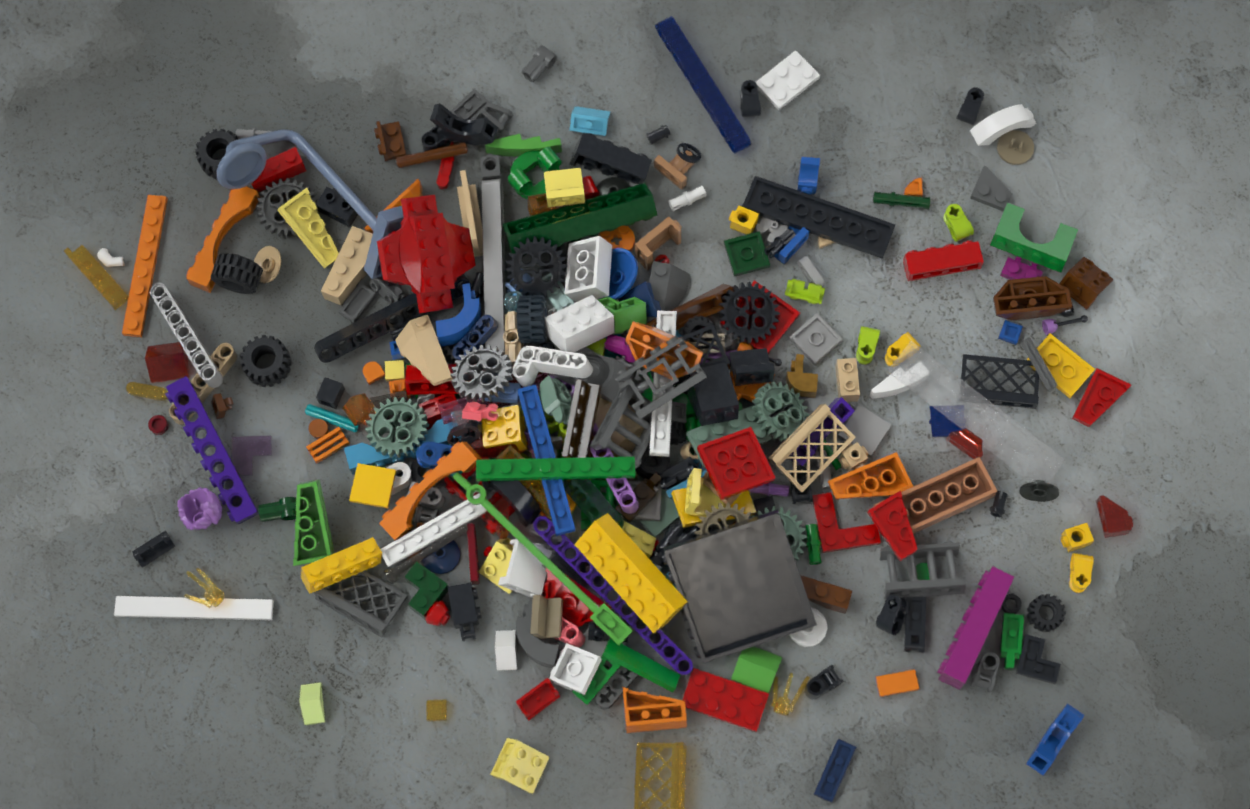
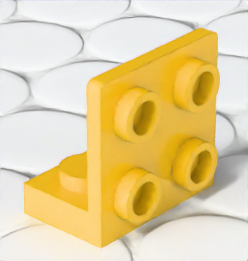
(506, 429)

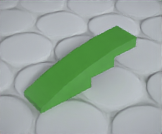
(515, 146)

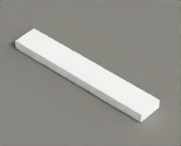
(431, 531)

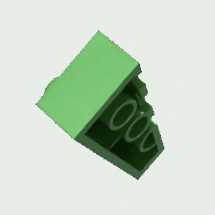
(311, 525)

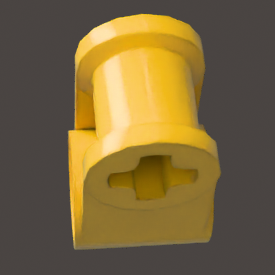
(897, 348)
(1080, 568)

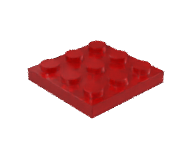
(786, 319)
(736, 463)

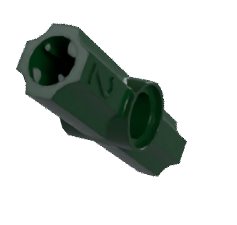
(283, 509)

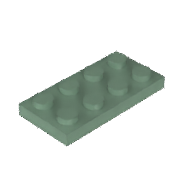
(714, 431)

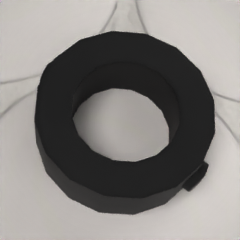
(1014, 597)

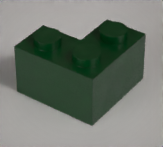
(429, 589)

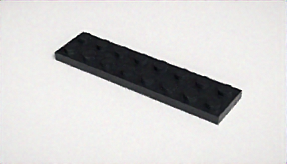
(819, 217)

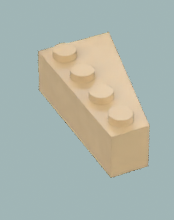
(348, 267)

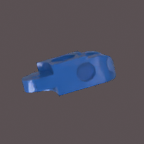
(436, 451)

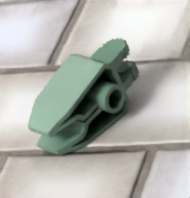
(555, 399)

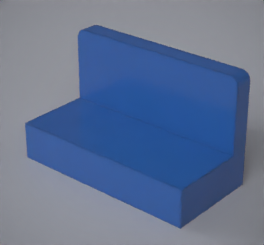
(793, 246)

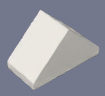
(506, 650)

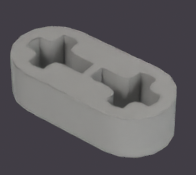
(810, 271)

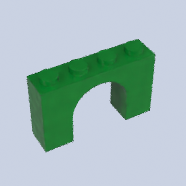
(1050, 255)

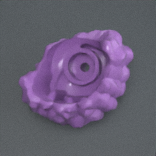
(199, 509)

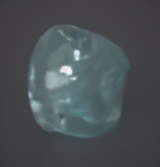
(511, 299)

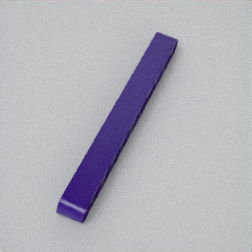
(603, 591)

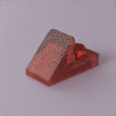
(502, 506)

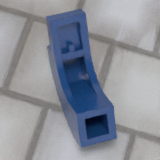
(454, 329)
(1054, 739)

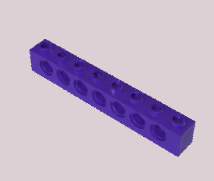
(182, 388)

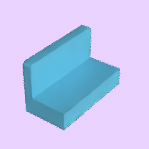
(589, 121)

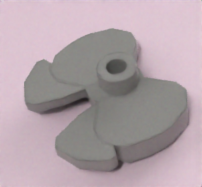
(772, 226)

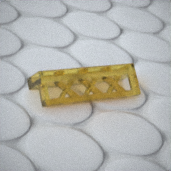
(97, 276)

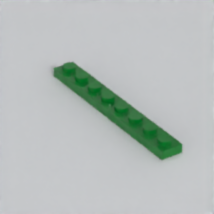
(555, 468)

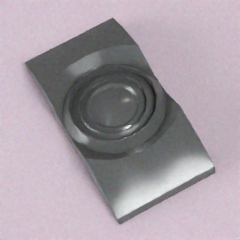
(603, 374)

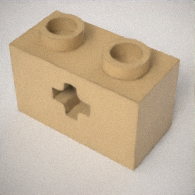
(847, 379)

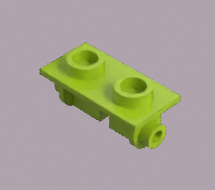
(796, 290)

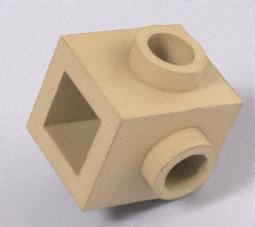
(851, 463)

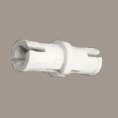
(687, 198)

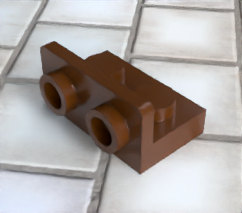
(390, 139)

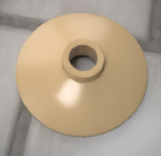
(270, 261)

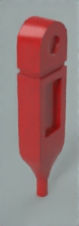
(445, 171)

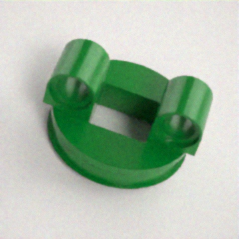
(545, 159)

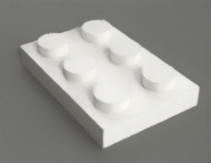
(787, 80)

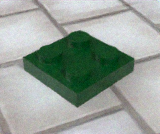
(746, 253)

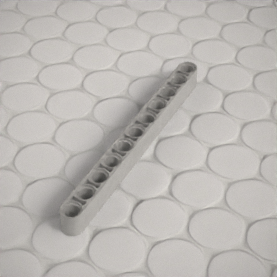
(494, 258)

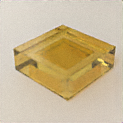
(436, 710)

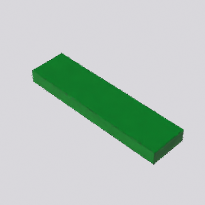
(641, 665)

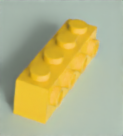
(341, 565)

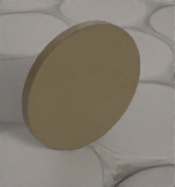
(1015, 147)

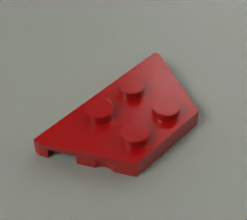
(573, 608)

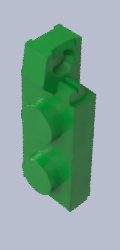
(1011, 638)

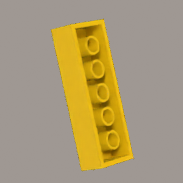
(630, 573)

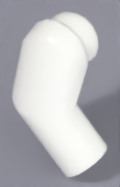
(108, 260)

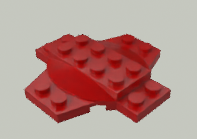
(426, 253)

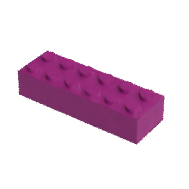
(976, 627)

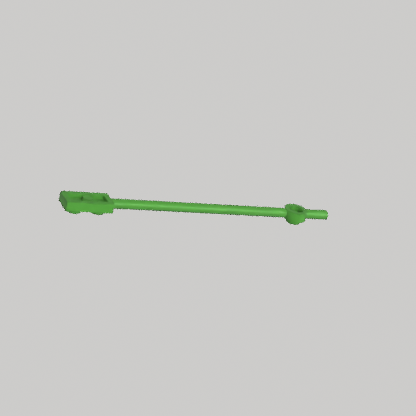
(602, 616)

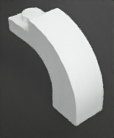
(1001, 123)

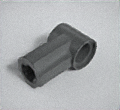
(542, 59)

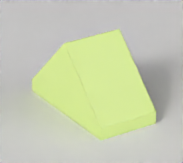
(312, 703)

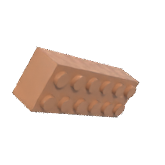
(947, 494)

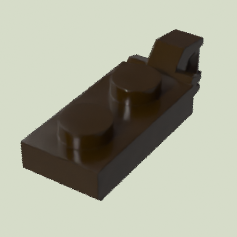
(644, 492)

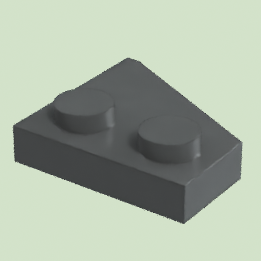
(991, 190)

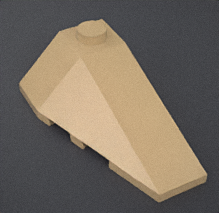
(422, 349)

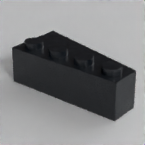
(610, 159)

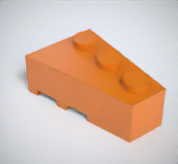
(652, 712)

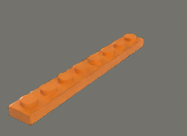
(144, 266)

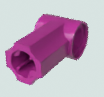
(619, 345)

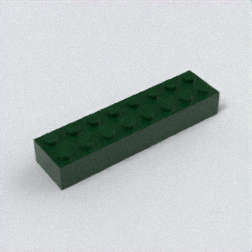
(584, 219)

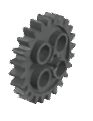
(269, 211)
(482, 373)

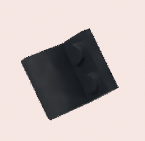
(751, 367)

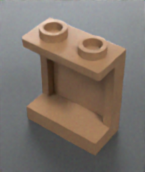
(656, 238)

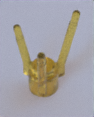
(213, 595)
(782, 705)

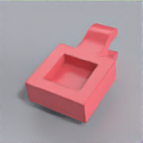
(478, 411)

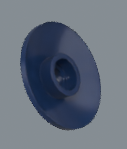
(444, 563)

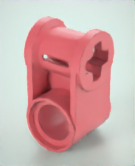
(567, 631)

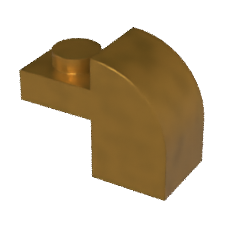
(801, 382)

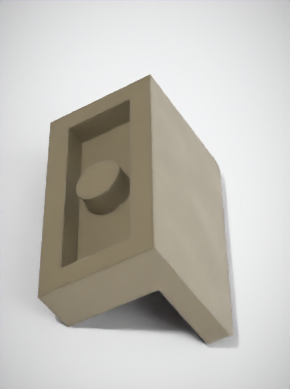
(546, 617)

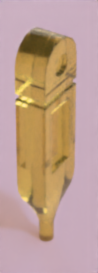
(146, 391)

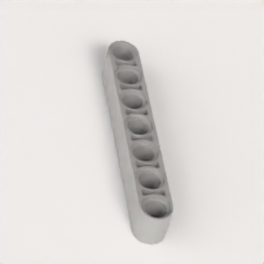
(166, 300)

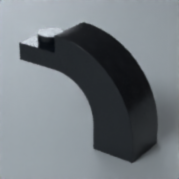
(462, 130)
(519, 499)

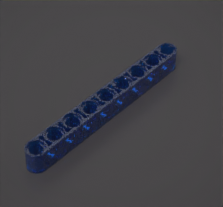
(703, 85)

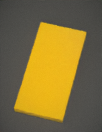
(688, 520)

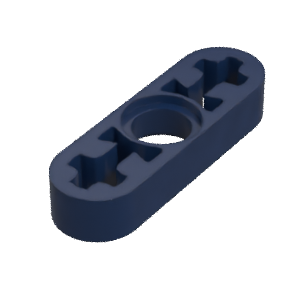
(481, 324)

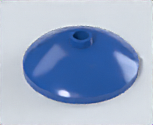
(622, 273)

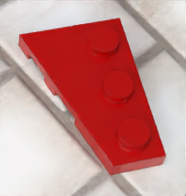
(1099, 397)
(893, 523)

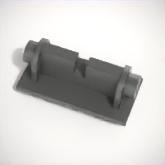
(389, 294)

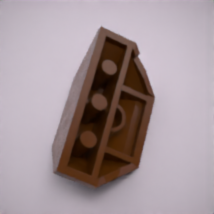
(1031, 298)

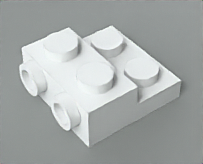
(574, 669)

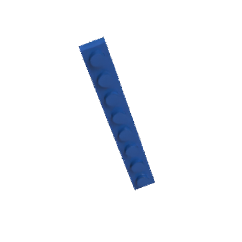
(543, 448)

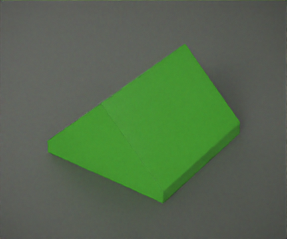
(756, 668)

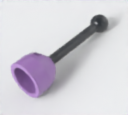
(1050, 325)

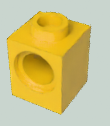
(743, 227)
(1084, 534)

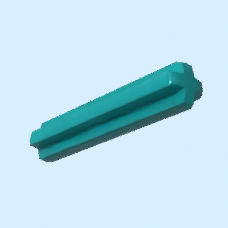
(331, 417)

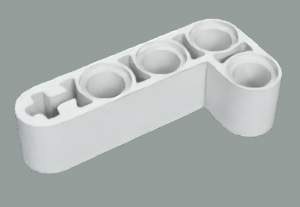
(538, 359)

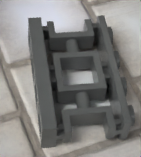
(668, 389)

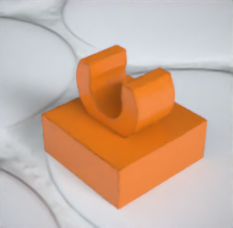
(398, 386)

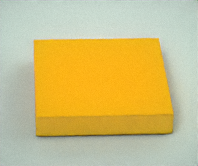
(372, 485)

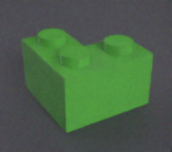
(625, 312)

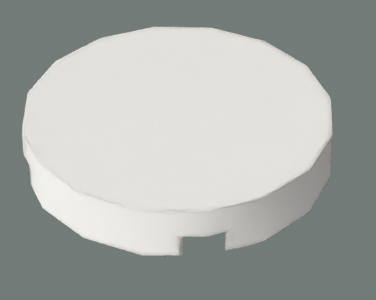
(813, 635)

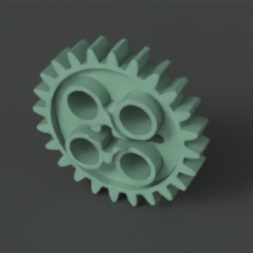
(774, 398)
(413, 428)
(792, 530)

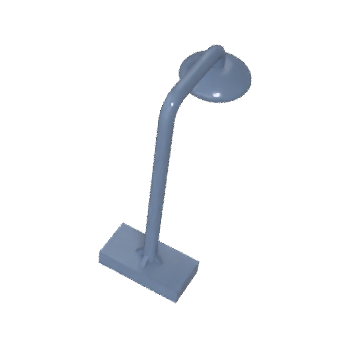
(247, 159)

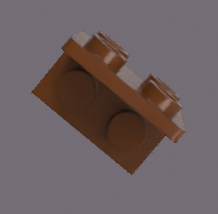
(1085, 282)

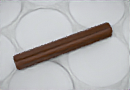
(431, 155)

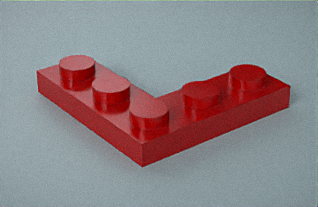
(840, 539)

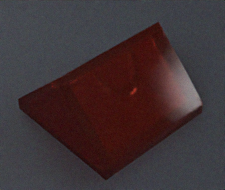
(166, 362)

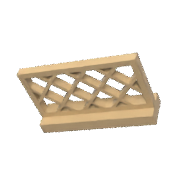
(471, 213)
(799, 435)

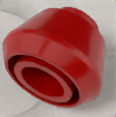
(437, 614)

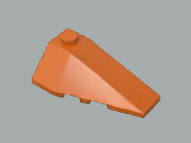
(875, 479)

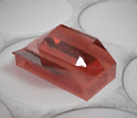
(966, 442)

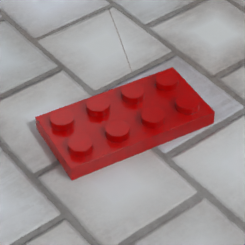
(725, 700)

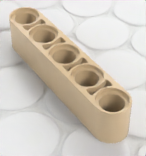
(203, 392)

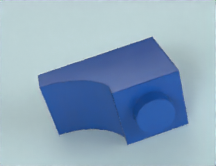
(808, 175)

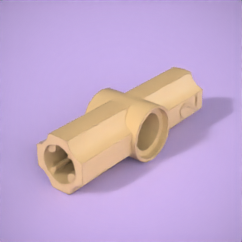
(511, 348)

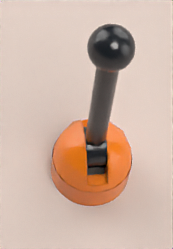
(744, 346)

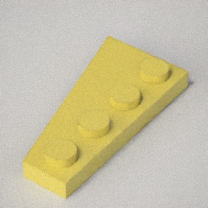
(310, 228)

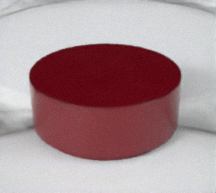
(158, 424)

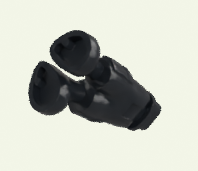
(672, 536)

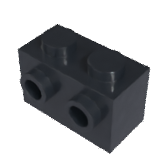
(336, 207)

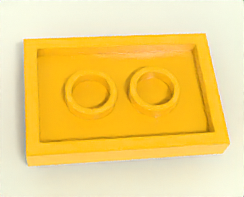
(1065, 365)

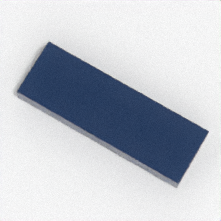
(834, 770)

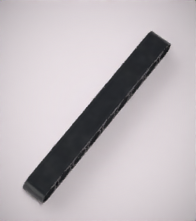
(384, 326)

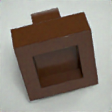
(221, 405)

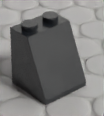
(714, 396)

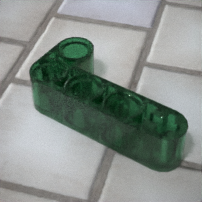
(590, 500)

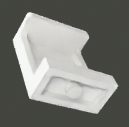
(525, 570)

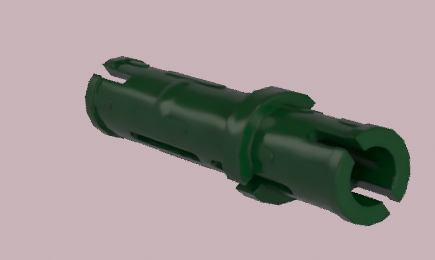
(901, 200)

